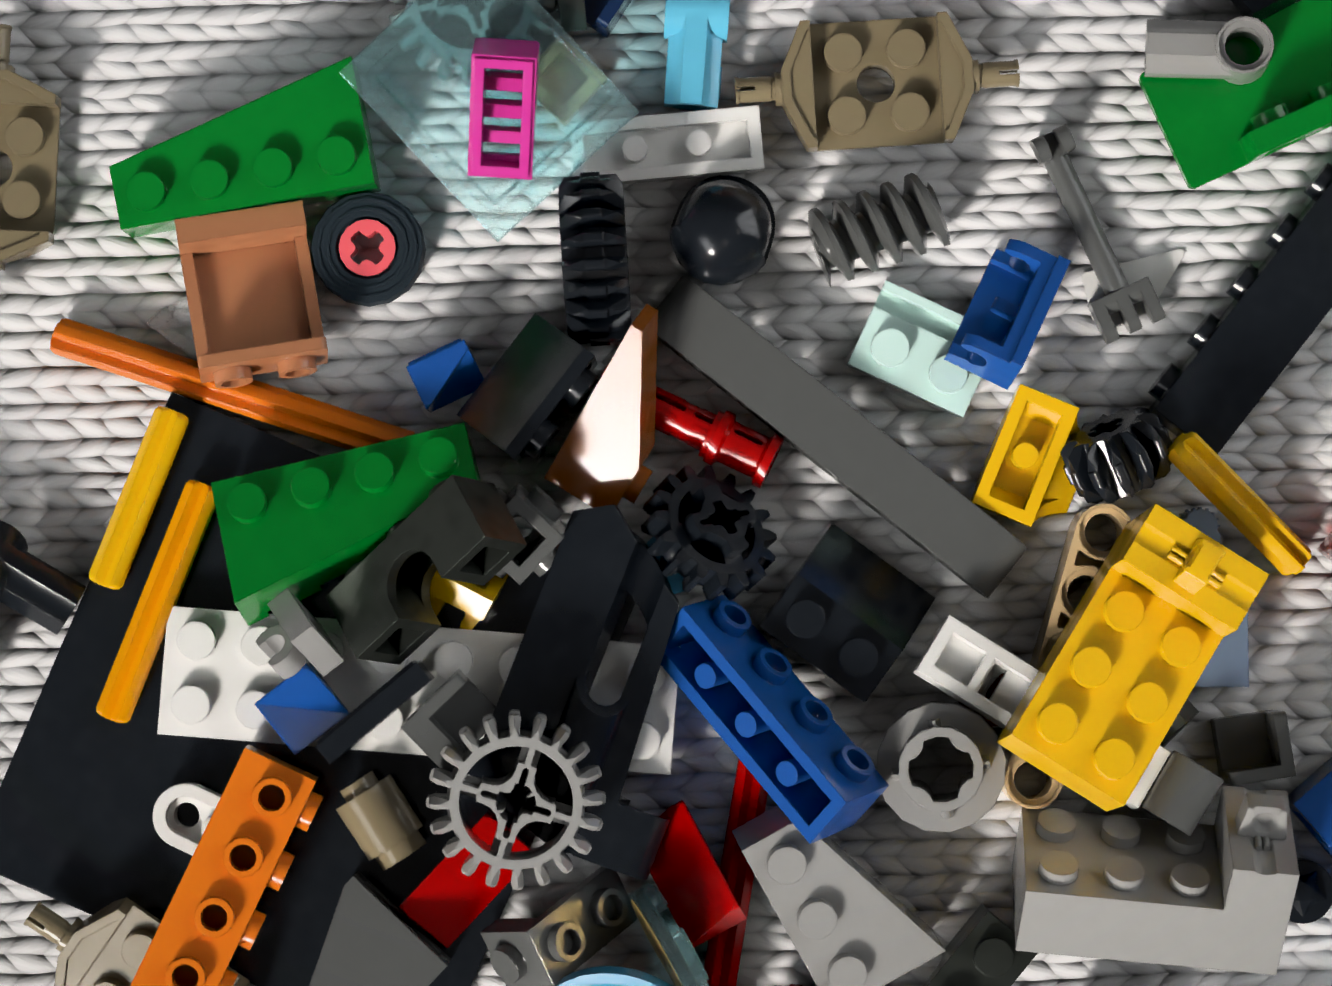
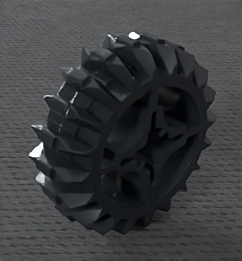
(594, 258)

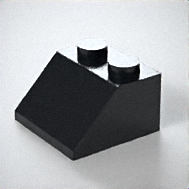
(847, 613)

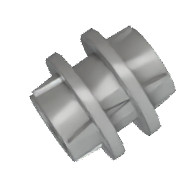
(914, 798)

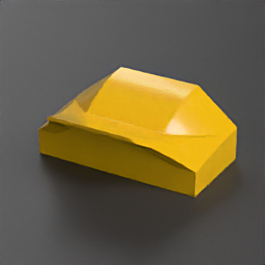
(1024, 464)

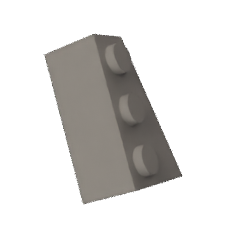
(832, 908)

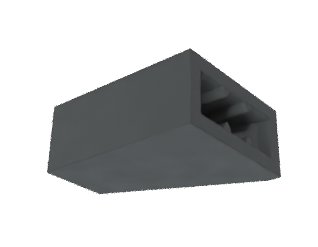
(375, 943)

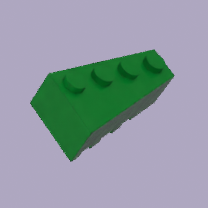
(281, 148)
(327, 512)

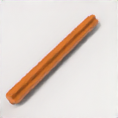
(252, 400)

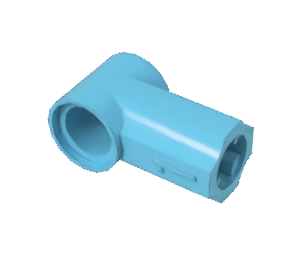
(694, 52)

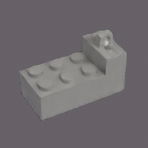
(1155, 893)

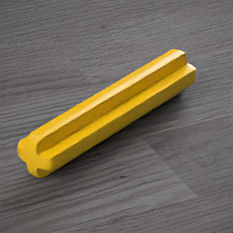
(138, 498)
(1239, 503)

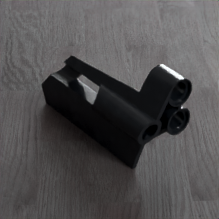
(557, 667)

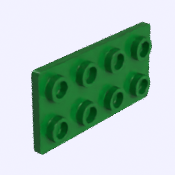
(1227, 125)

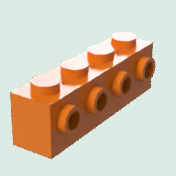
(230, 872)

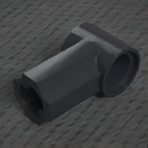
(33, 585)

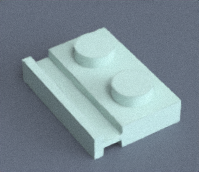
(907, 349)

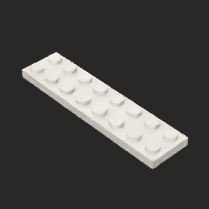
(219, 673)

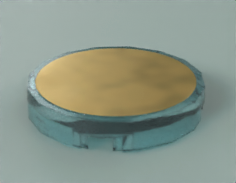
(667, 938)

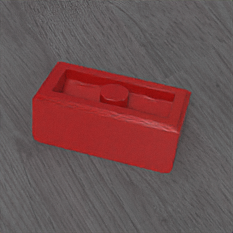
(693, 880)
(449, 899)

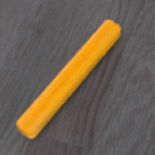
(156, 602)

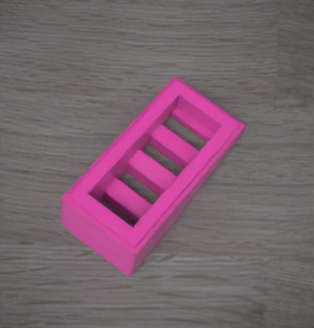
(507, 55)

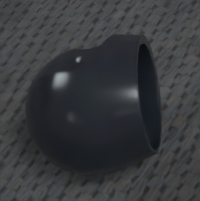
(723, 230)

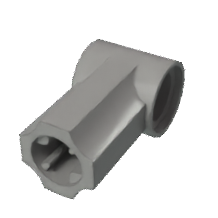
(1199, 52)

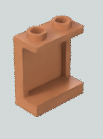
(251, 294)

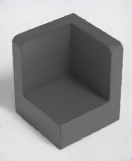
(444, 714)
(1253, 747)

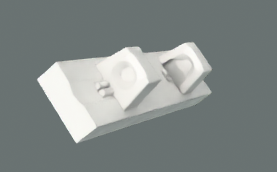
(967, 665)

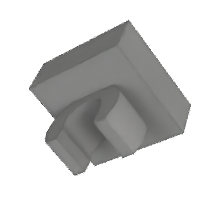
(296, 639)

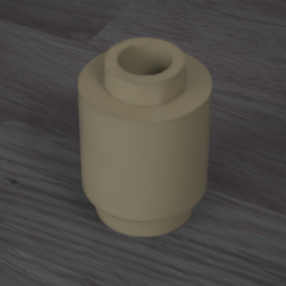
(381, 819)

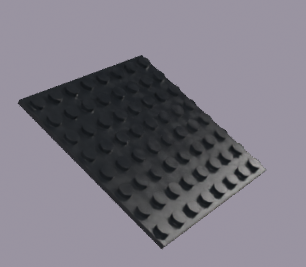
(88, 786)

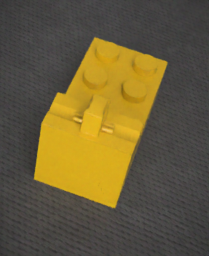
(1131, 656)

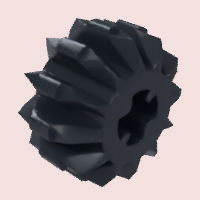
(1117, 455)

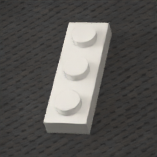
(682, 146)

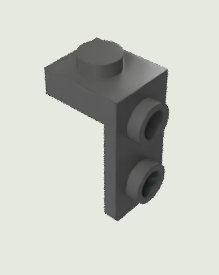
(563, 936)

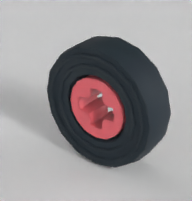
(366, 282)

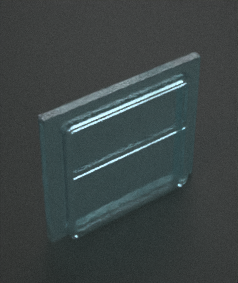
(421, 85)

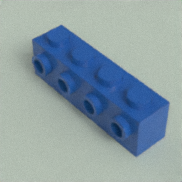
(770, 718)

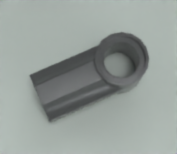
(1182, 793)

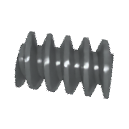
(877, 227)

